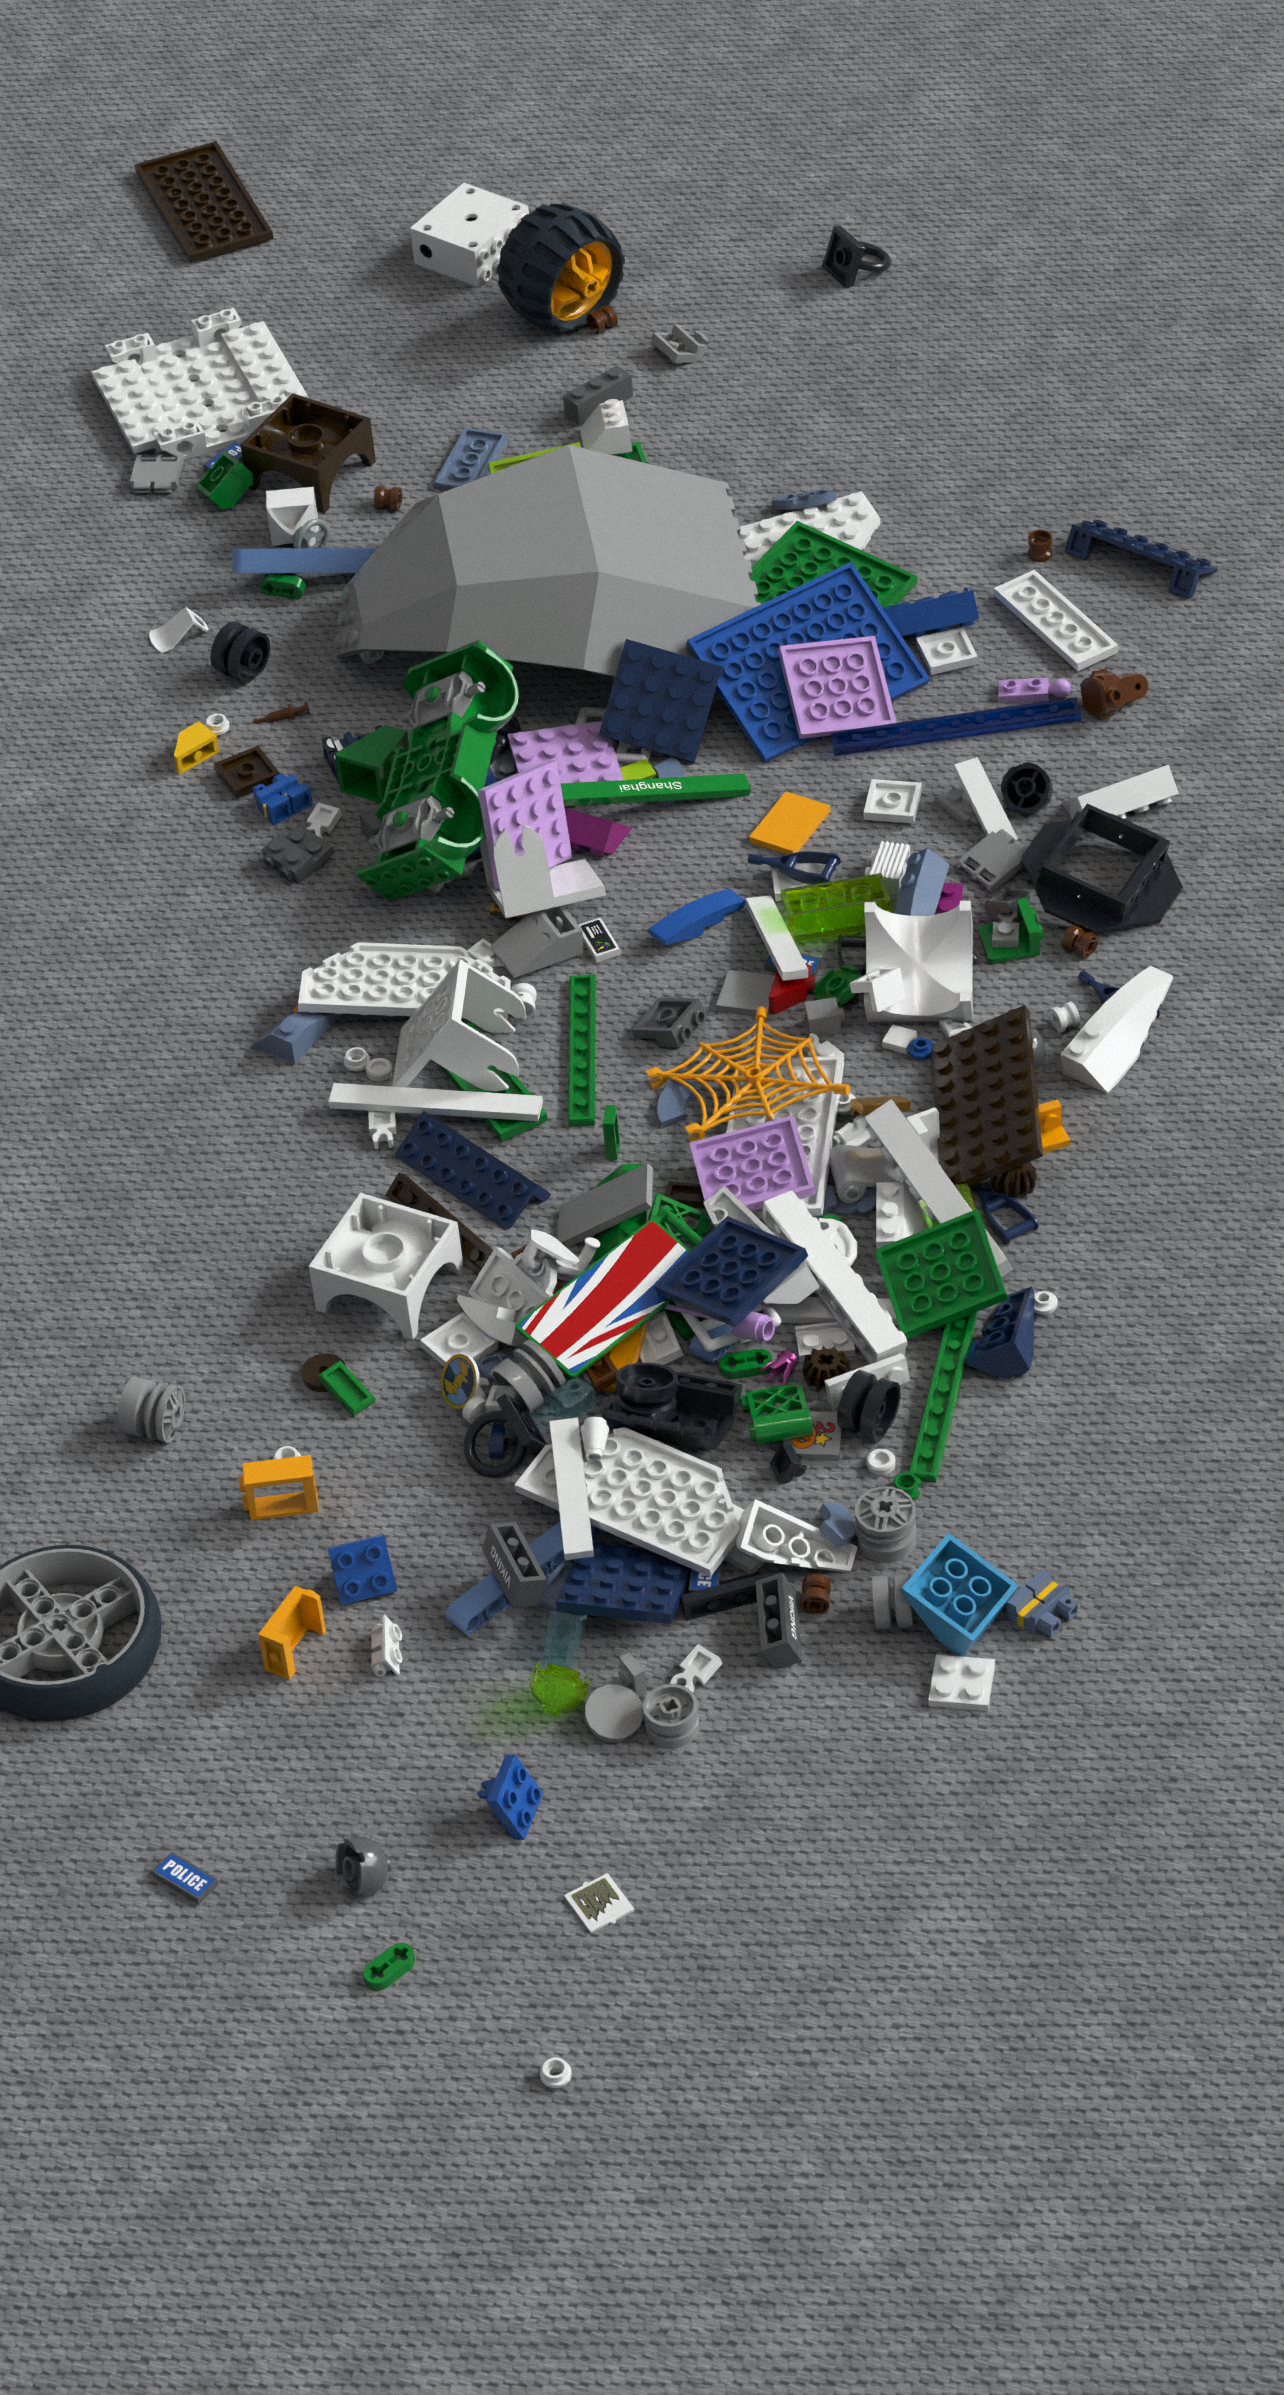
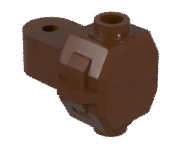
(1108, 693)

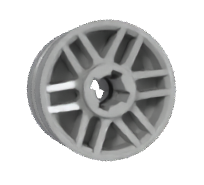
(891, 1602)
(671, 1716)

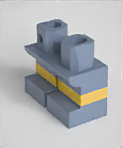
(1040, 1603)

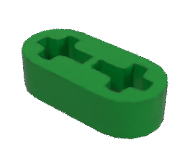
(282, 585)
(745, 1363)
(389, 1966)

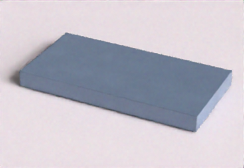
(469, 458)

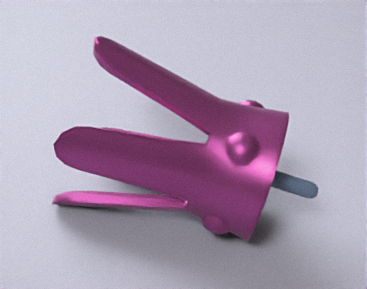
(785, 1362)

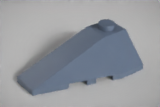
(295, 1034)

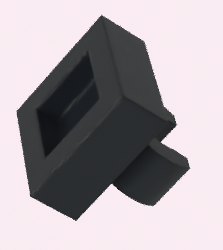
(787, 1464)

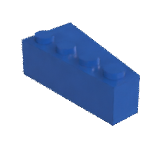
(934, 613)

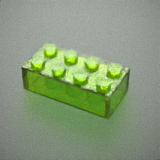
(832, 906)

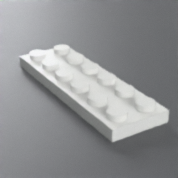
(1056, 620)

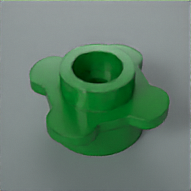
(909, 1480)

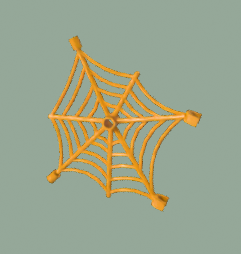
(752, 1075)

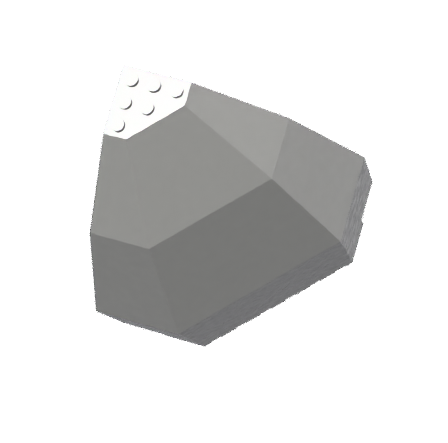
(555, 565)

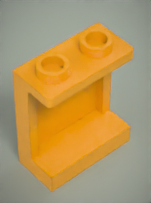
(286, 1627)

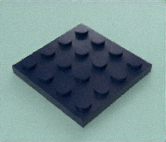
(660, 701)
(731, 1271)
(624, 1585)

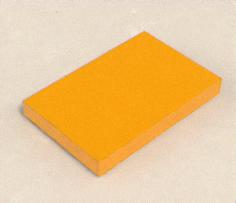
(789, 823)

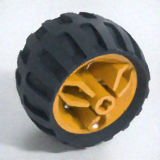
(560, 267)

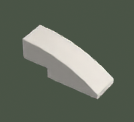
(492, 1319)

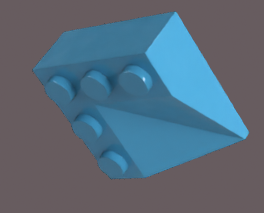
(957, 1594)

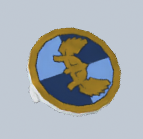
(461, 1381)

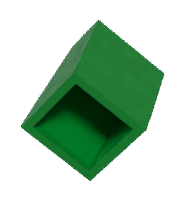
(367, 763)

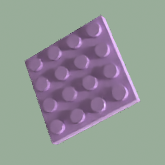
(836, 686)
(576, 748)
(532, 800)
(754, 1163)

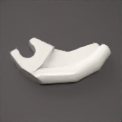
(842, 1238)

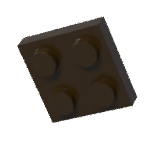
(246, 771)

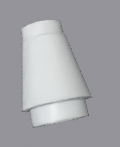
(594, 1437)

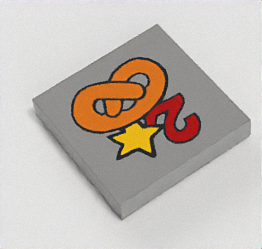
(825, 1441)

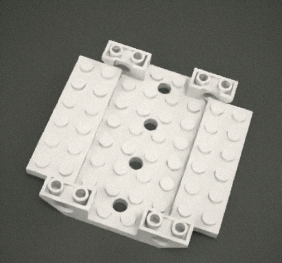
(163, 410)

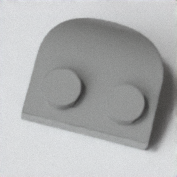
(681, 345)

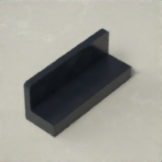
(726, 1596)

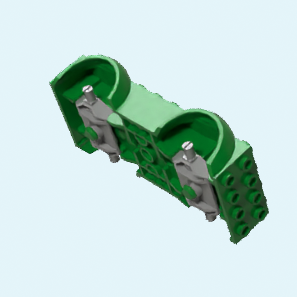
(432, 794)

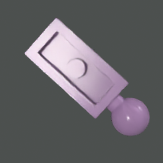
(1032, 689)

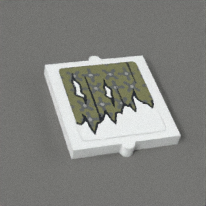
(599, 1903)

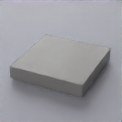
(745, 992)

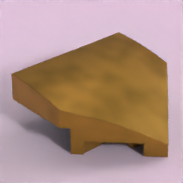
(867, 1105)

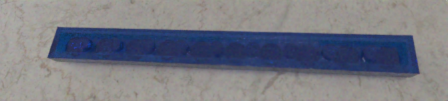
(956, 726)

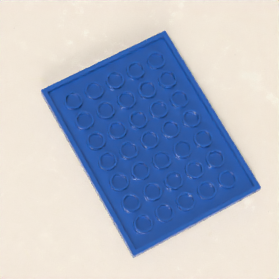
(818, 611)

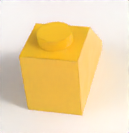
(194, 746)

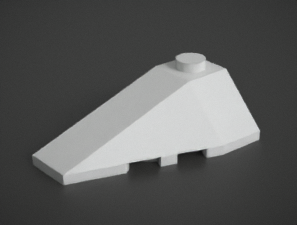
(789, 1541)

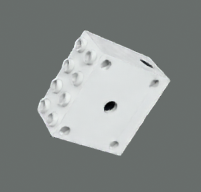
(466, 234)

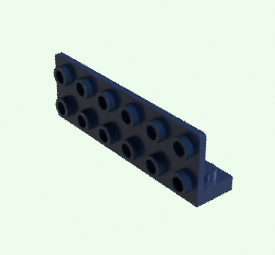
(1185, 571)
(468, 1171)

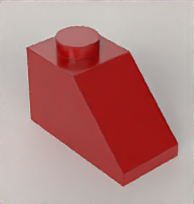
(789, 992)

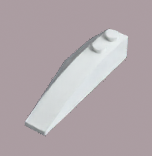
(1115, 1033)
(798, 1283)

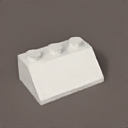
(607, 429)
(898, 1213)

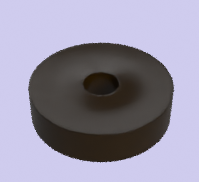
(314, 1367)

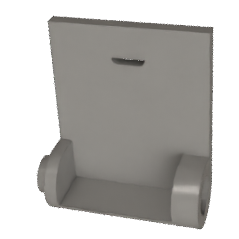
(860, 1167)

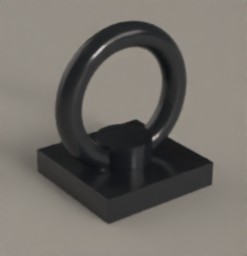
(845, 256)
(519, 1427)

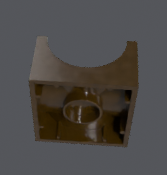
(308, 444)

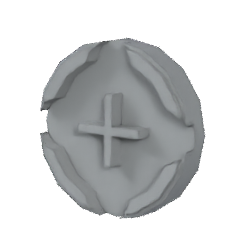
(613, 1713)

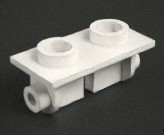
(852, 1133)
(386, 1639)

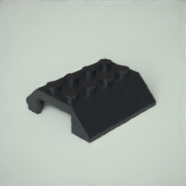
(702, 1415)

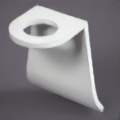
(172, 632)

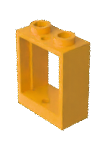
(279, 1473)

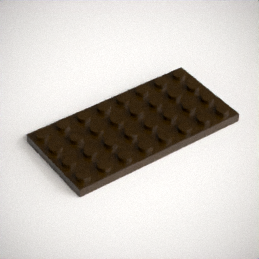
(203, 202)
(987, 1099)

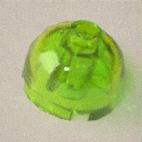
(558, 1687)

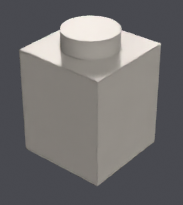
(824, 1016)

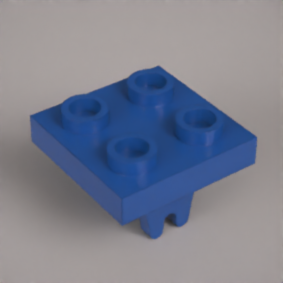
(362, 1569)
(512, 1797)

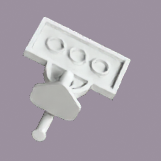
(532, 1275)

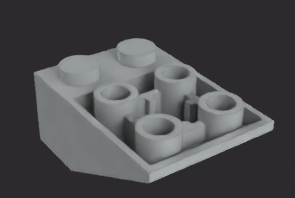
(539, 941)

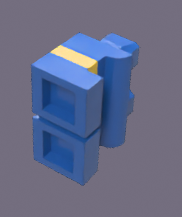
(282, 798)

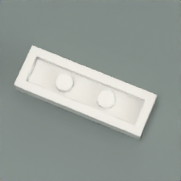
(891, 1368)

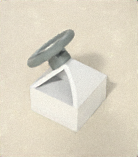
(295, 518)

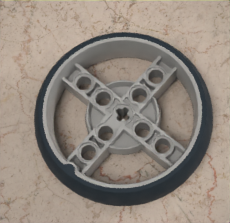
(68, 1629)

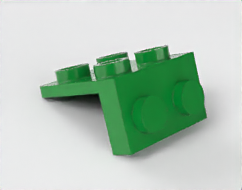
(1029, 936)

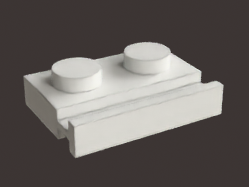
(821, 1334)
(660, 1341)

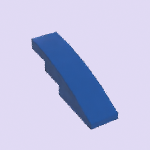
(691, 919)

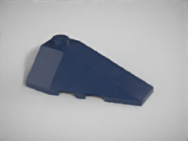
(1009, 1340)

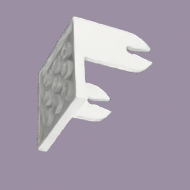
(529, 883)
(440, 1035)

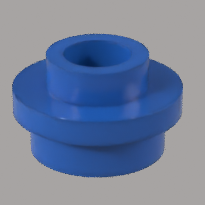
(920, 1048)

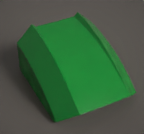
(226, 481)

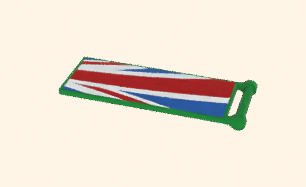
(609, 1296)

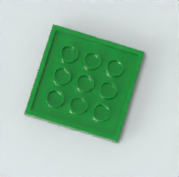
(941, 1274)

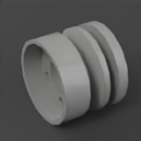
(532, 1373)
(151, 1409)
(885, 1524)

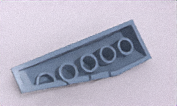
(921, 884)

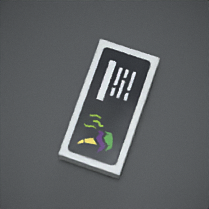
(599, 940)

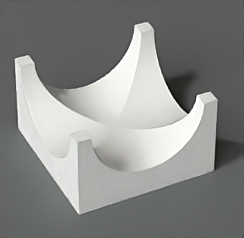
(933, 963)
(385, 1257)

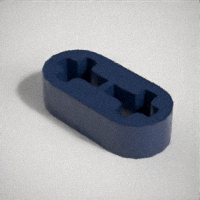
(498, 1441)

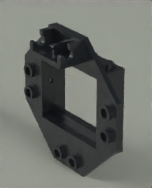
(1142, 899)

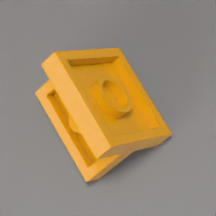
(1051, 1126)

